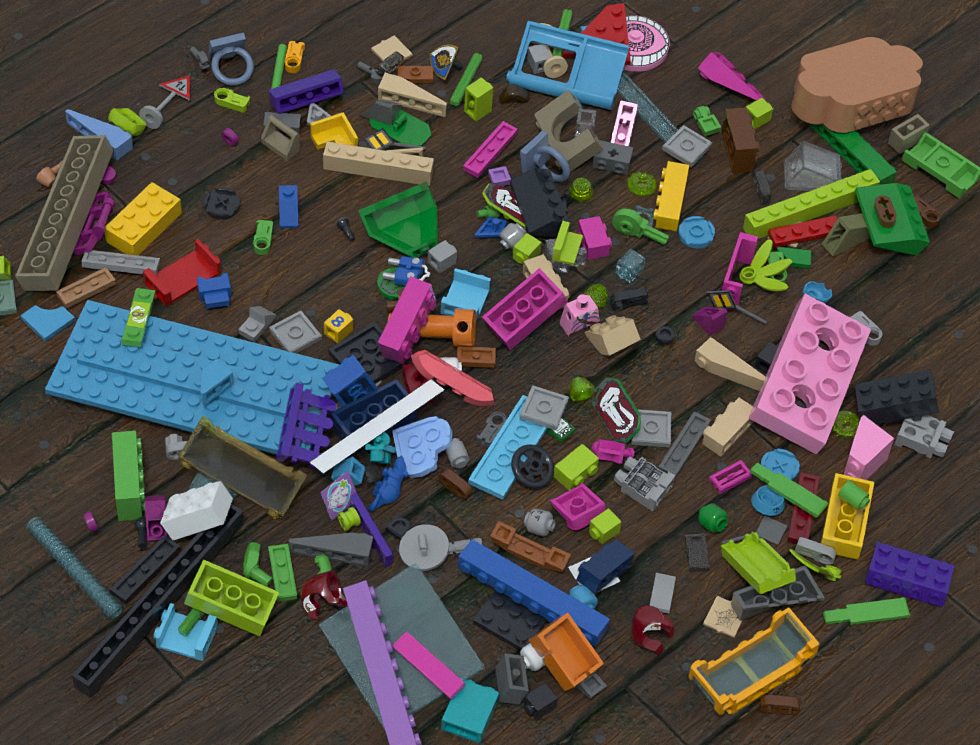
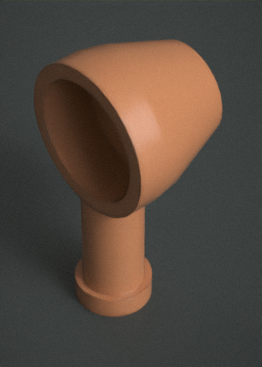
(47, 175)

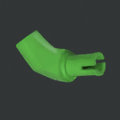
(251, 565)

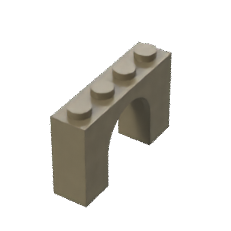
(552, 119)

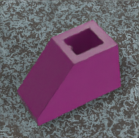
(154, 512)

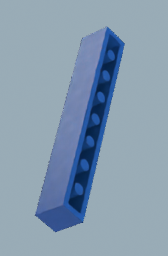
(530, 590)

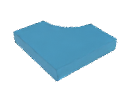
(47, 322)

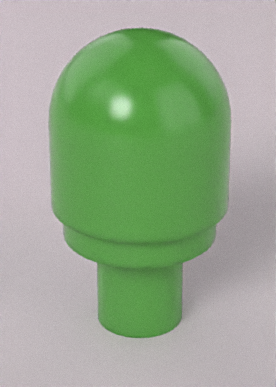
(488, 211)

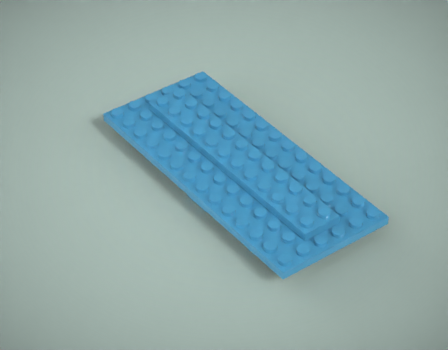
(165, 376)

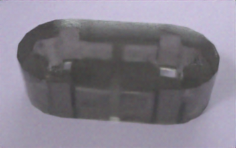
(391, 63)

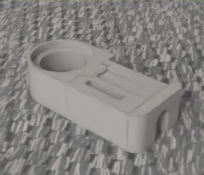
(863, 319)
(816, 551)

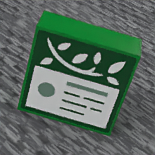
(563, 430)

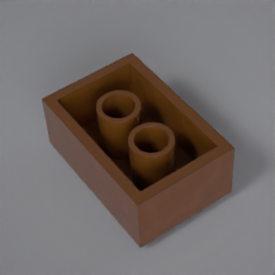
(740, 140)

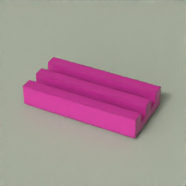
(737, 476)

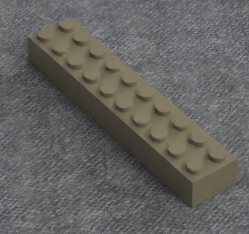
(64, 213)

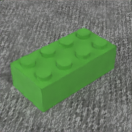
(128, 475)

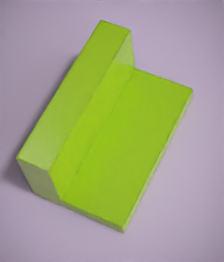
(566, 245)

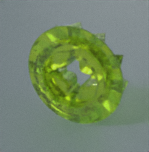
(642, 189)
(842, 418)

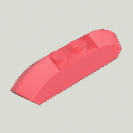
(432, 366)

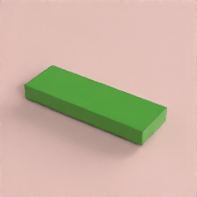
(282, 572)

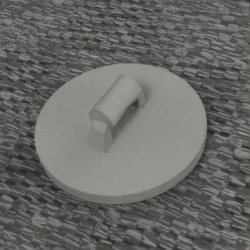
(424, 546)

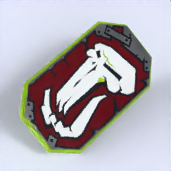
(503, 201)

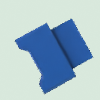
(214, 291)

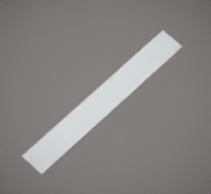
(376, 426)

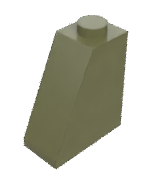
(846, 233)

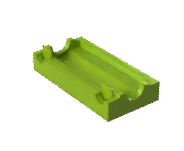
(758, 563)

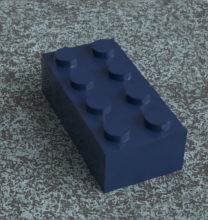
(361, 411)

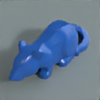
(389, 488)

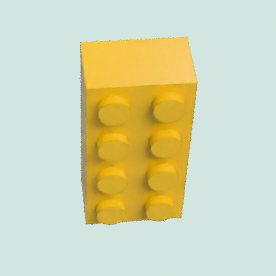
(143, 220)
(844, 524)

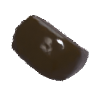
(514, 92)

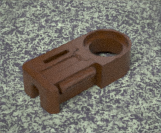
(926, 210)

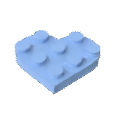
(421, 443)

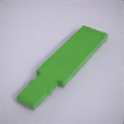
(790, 490)
(869, 612)

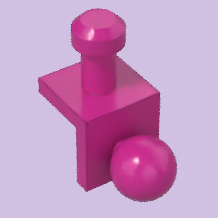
(611, 450)

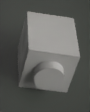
(537, 56)
(442, 256)

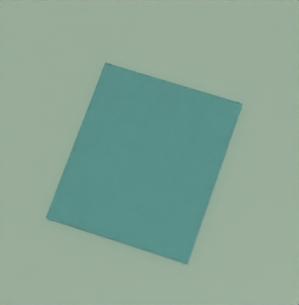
(414, 607)

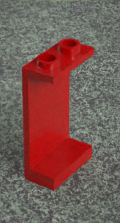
(181, 275)

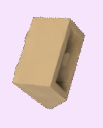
(613, 334)

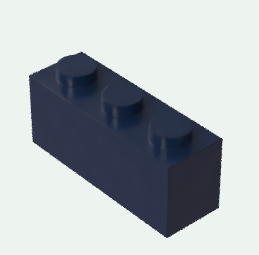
(605, 566)

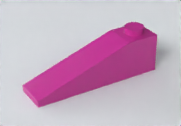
(722, 71)

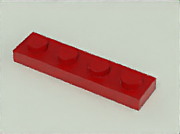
(801, 231)

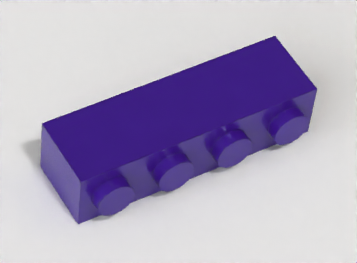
(306, 91)

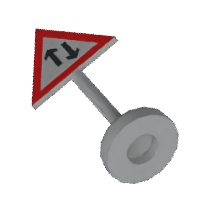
(152, 115)

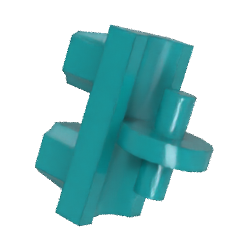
(381, 451)

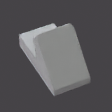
(257, 322)

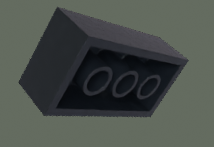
(897, 397)

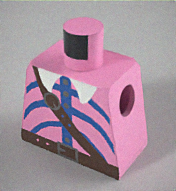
(579, 315)

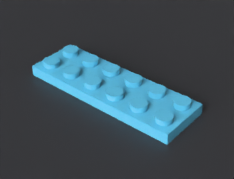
(494, 470)

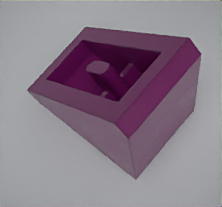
(711, 319)

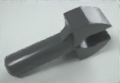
(201, 57)
(375, 75)

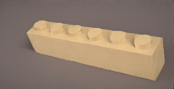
(378, 163)

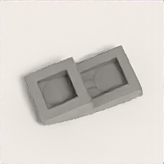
(662, 592)

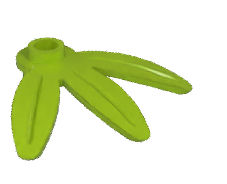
(759, 273)
(829, 571)

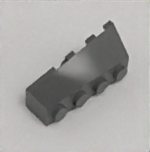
(749, 602)

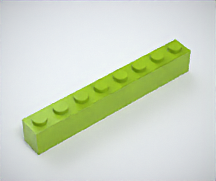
(808, 205)

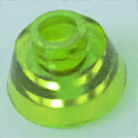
(581, 189)
(598, 294)
(580, 389)

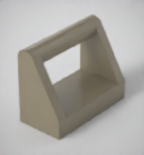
(278, 142)

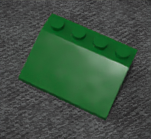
(908, 233)

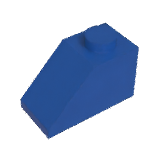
(288, 206)

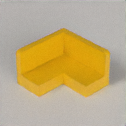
(333, 129)

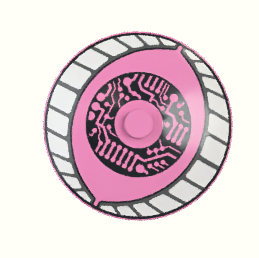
(646, 43)

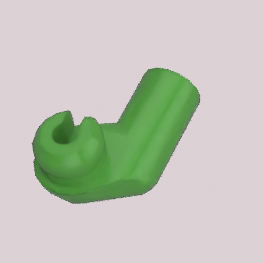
(323, 562)

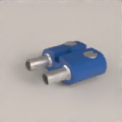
(407, 267)

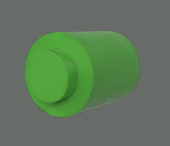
(854, 495)

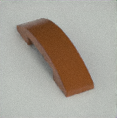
(528, 550)

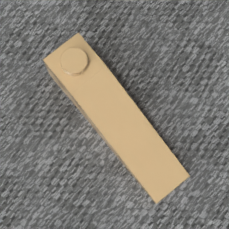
(409, 95)
(724, 363)

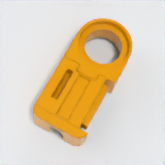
(294, 54)

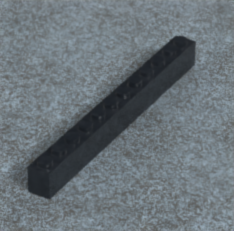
(150, 606)

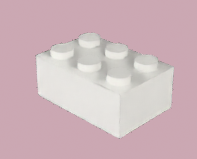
(196, 510)

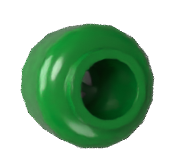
(713, 518)

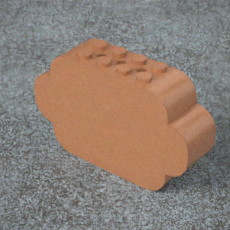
(856, 84)

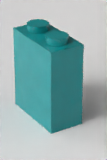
(470, 711)

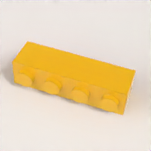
(672, 196)

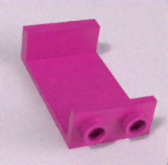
(744, 253)

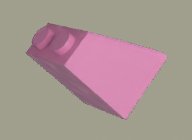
(868, 450)

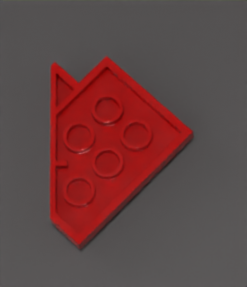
(608, 25)

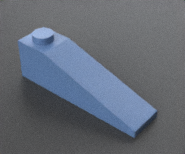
(87, 126)

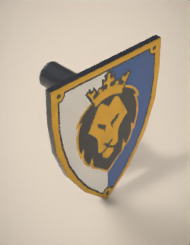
(444, 60)

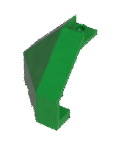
(404, 221)

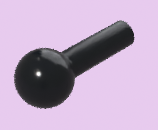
(140, 526)

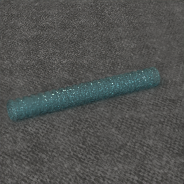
(74, 567)

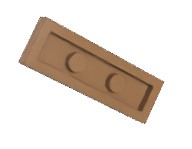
(86, 287)

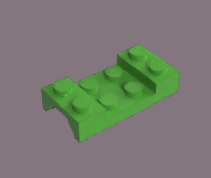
(944, 164)

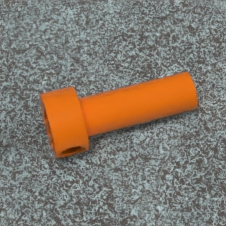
(450, 327)

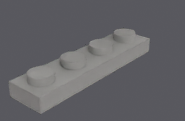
(120, 262)

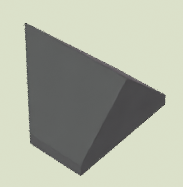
(383, 111)

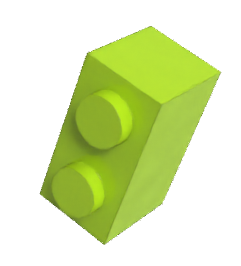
(478, 99)
(576, 467)

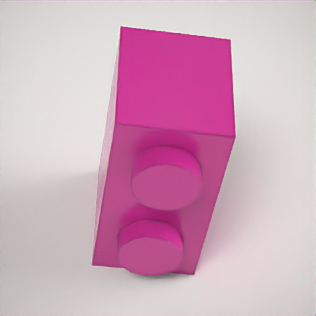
(594, 237)

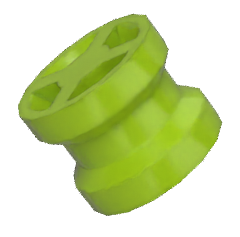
(349, 519)

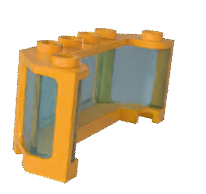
(756, 664)

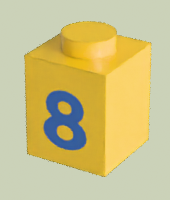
(338, 326)

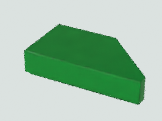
(799, 257)

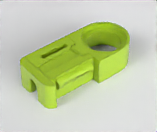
(232, 101)

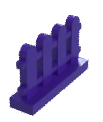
(302, 416)

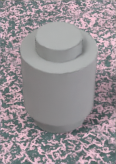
(457, 454)

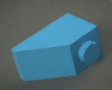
(214, 380)

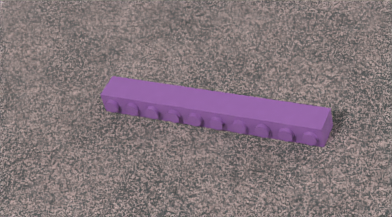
(380, 665)

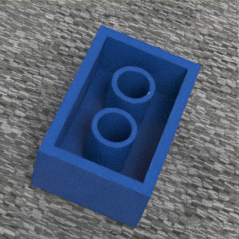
(349, 381)

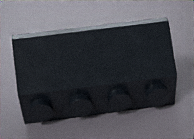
(539, 202)

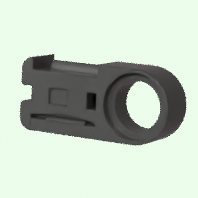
(490, 430)

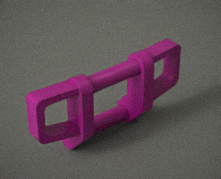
(91, 236)

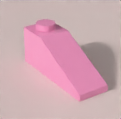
(624, 123)

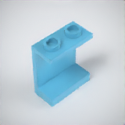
(466, 292)
(196, 642)

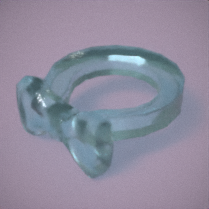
(650, 212)

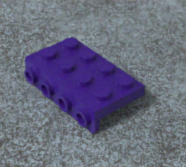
(910, 574)

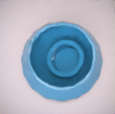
(768, 501)

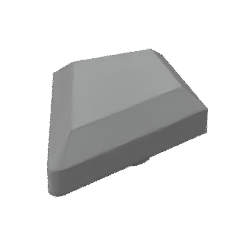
(316, 113)

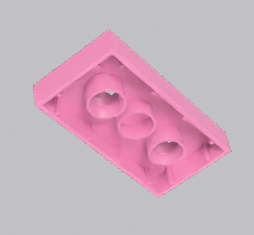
(810, 373)

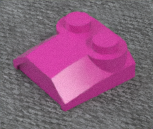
(578, 506)

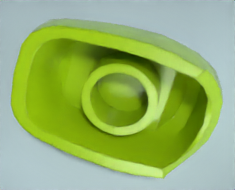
(127, 121)

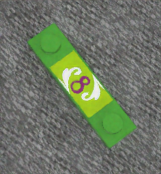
(138, 317)

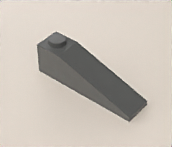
(344, 548)

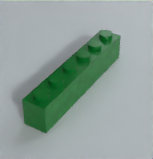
(857, 153)

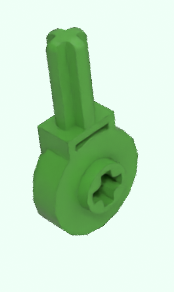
(631, 223)

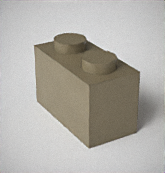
(908, 133)

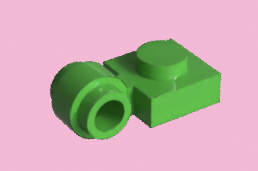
(706, 122)

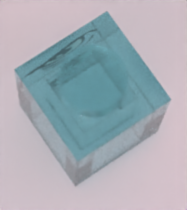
(630, 265)

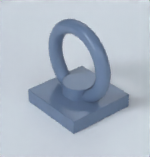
(227, 48)
(538, 152)

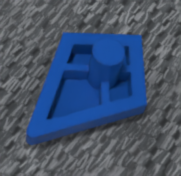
(491, 228)

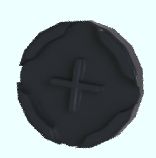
(221, 203)

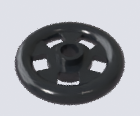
(528, 481)

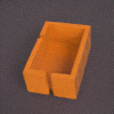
(566, 651)

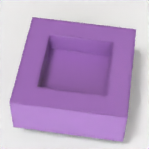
(499, 176)

